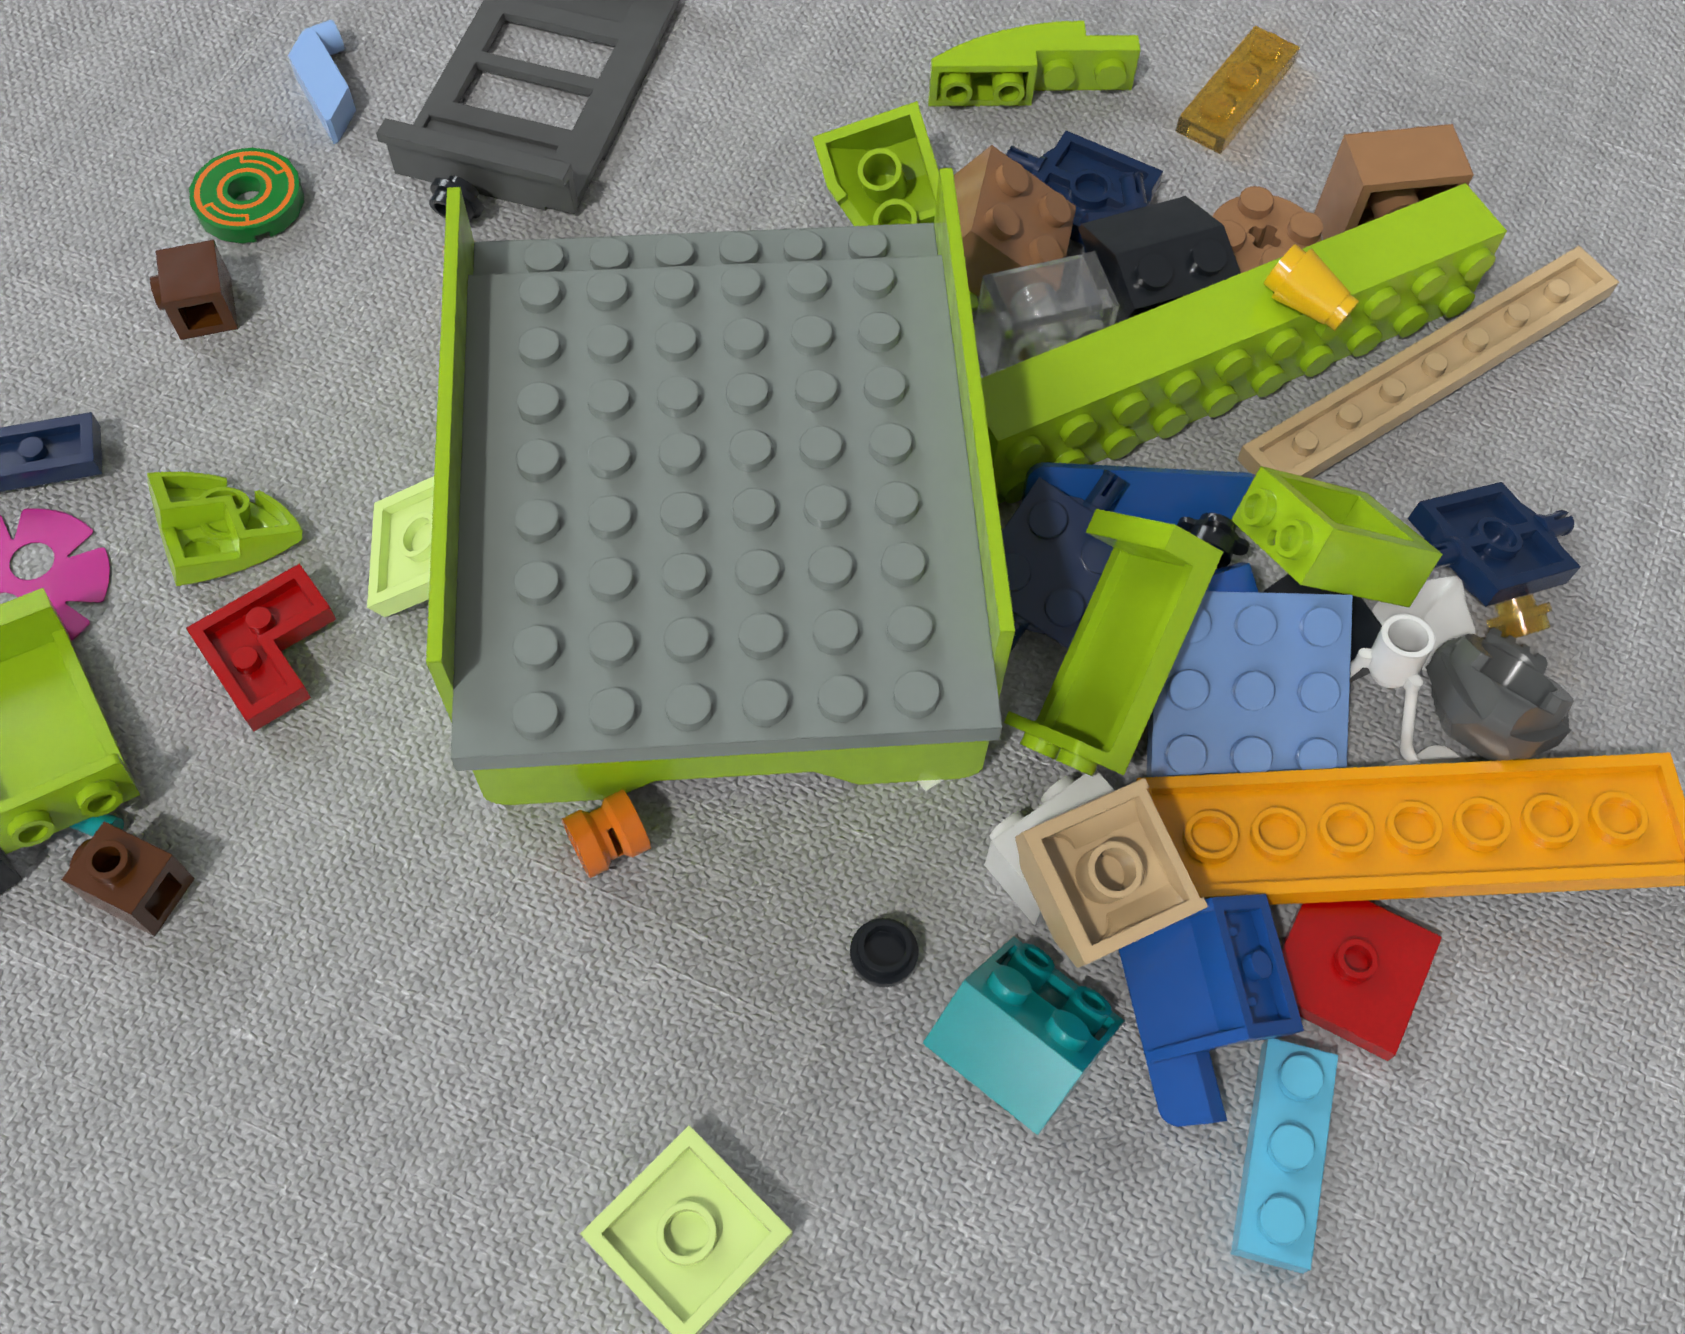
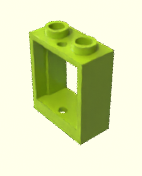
(1335, 538)

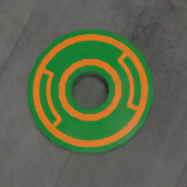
(241, 171)

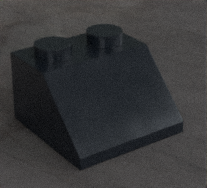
(1159, 253)

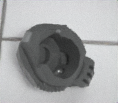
(1497, 697)

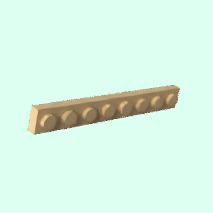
(1431, 368)

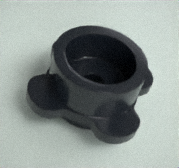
(1218, 532)

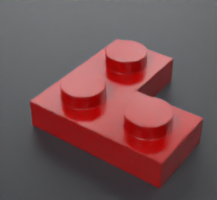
(247, 640)

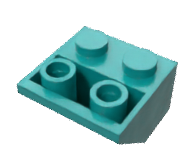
(1023, 1032)

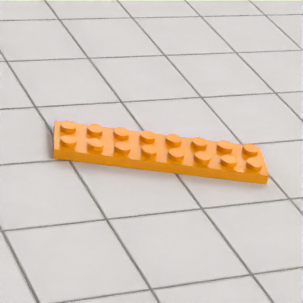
(1429, 828)

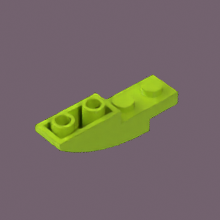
(1029, 58)

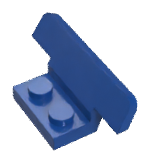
(1150, 492)
(1206, 988)

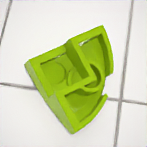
(215, 527)

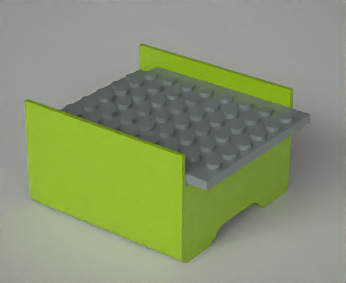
(714, 509)

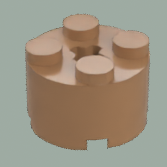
(1265, 226)

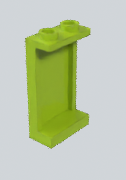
(1122, 643)
(53, 734)

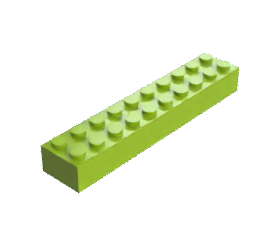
(1233, 341)

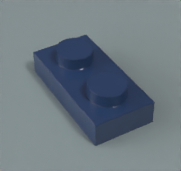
(50, 451)

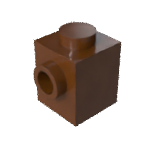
(194, 289)
(128, 878)

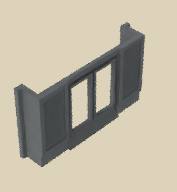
(523, 157)

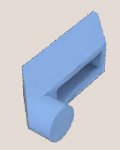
(321, 78)

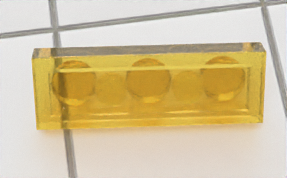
(1237, 89)

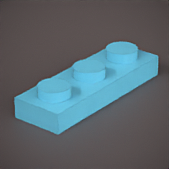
(1285, 1156)

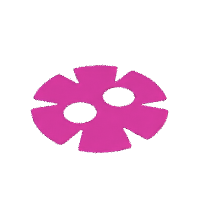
(70, 578)

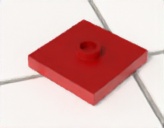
(1358, 970)

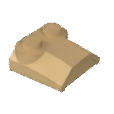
(1106, 874)

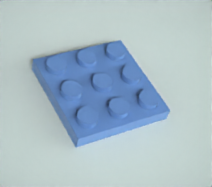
(1256, 687)

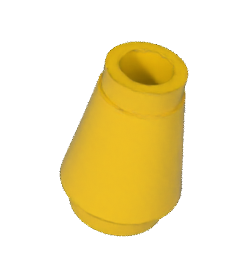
(1310, 287)

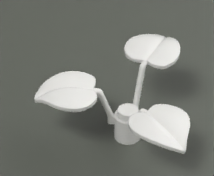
(1407, 646)

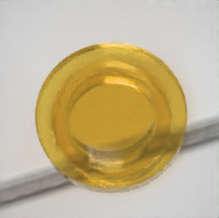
(1521, 617)

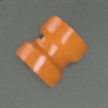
(606, 833)

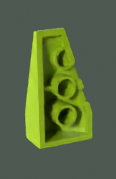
(882, 170)

